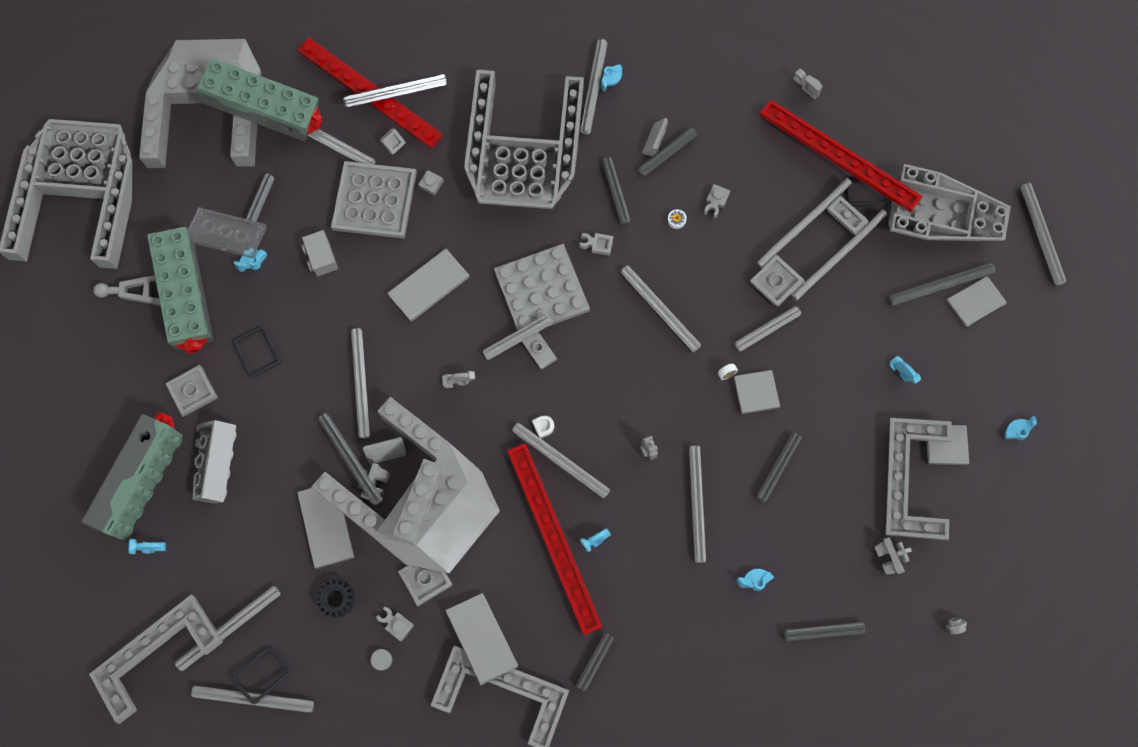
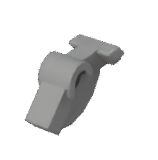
(459, 379)

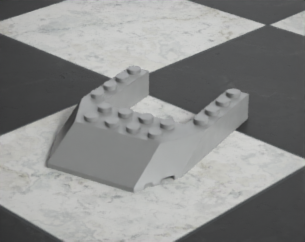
(178, 82)
(73, 162)
(521, 169)
(458, 511)

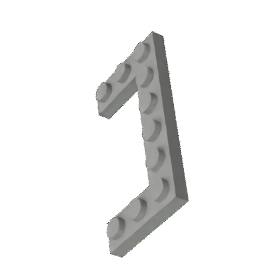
(897, 518)
(107, 675)
(548, 694)

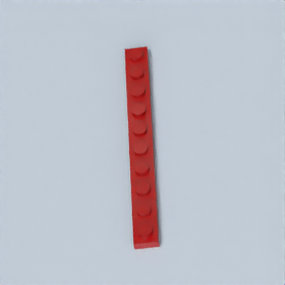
(357, 84)
(841, 156)
(555, 539)

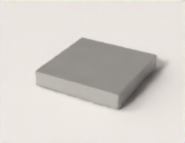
(191, 390)
(756, 392)
(950, 453)
(424, 583)

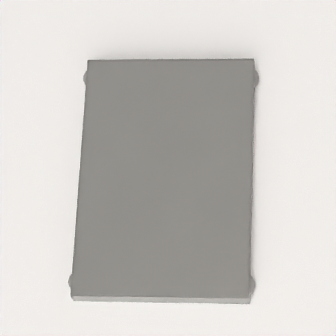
(976, 301)

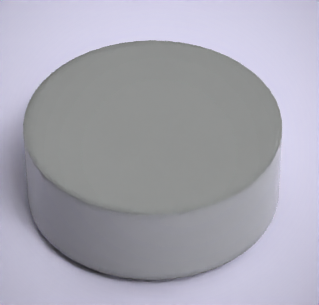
(381, 659)

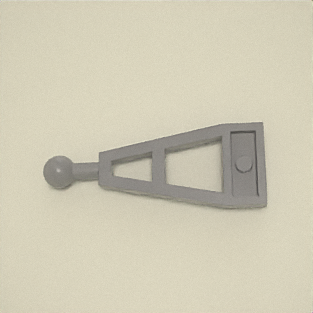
(102, 290)

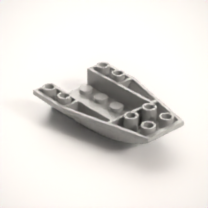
(948, 210)

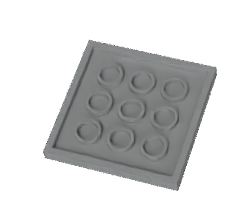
(374, 199)
(541, 287)

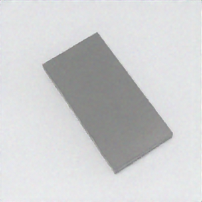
(428, 285)
(325, 530)
(481, 639)

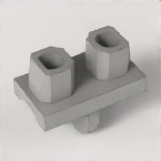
(375, 474)
(888, 548)

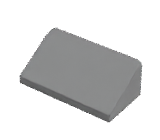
(655, 137)
(385, 450)

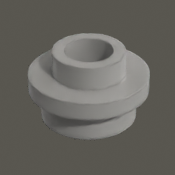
(956, 626)

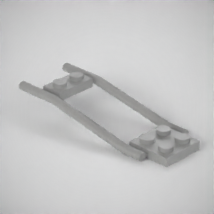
(779, 280)

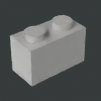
(319, 253)

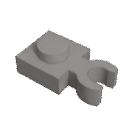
(809, 84)
(716, 198)
(600, 243)
(648, 448)
(397, 624)

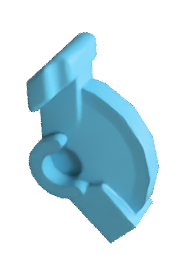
(611, 76)
(247, 263)
(905, 370)
(1020, 428)
(595, 540)
(146, 547)
(755, 579)

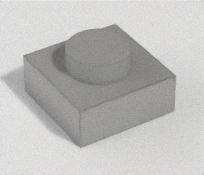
(392, 141)
(430, 182)

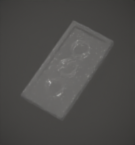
(226, 232)

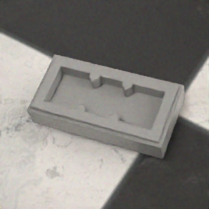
(539, 350)

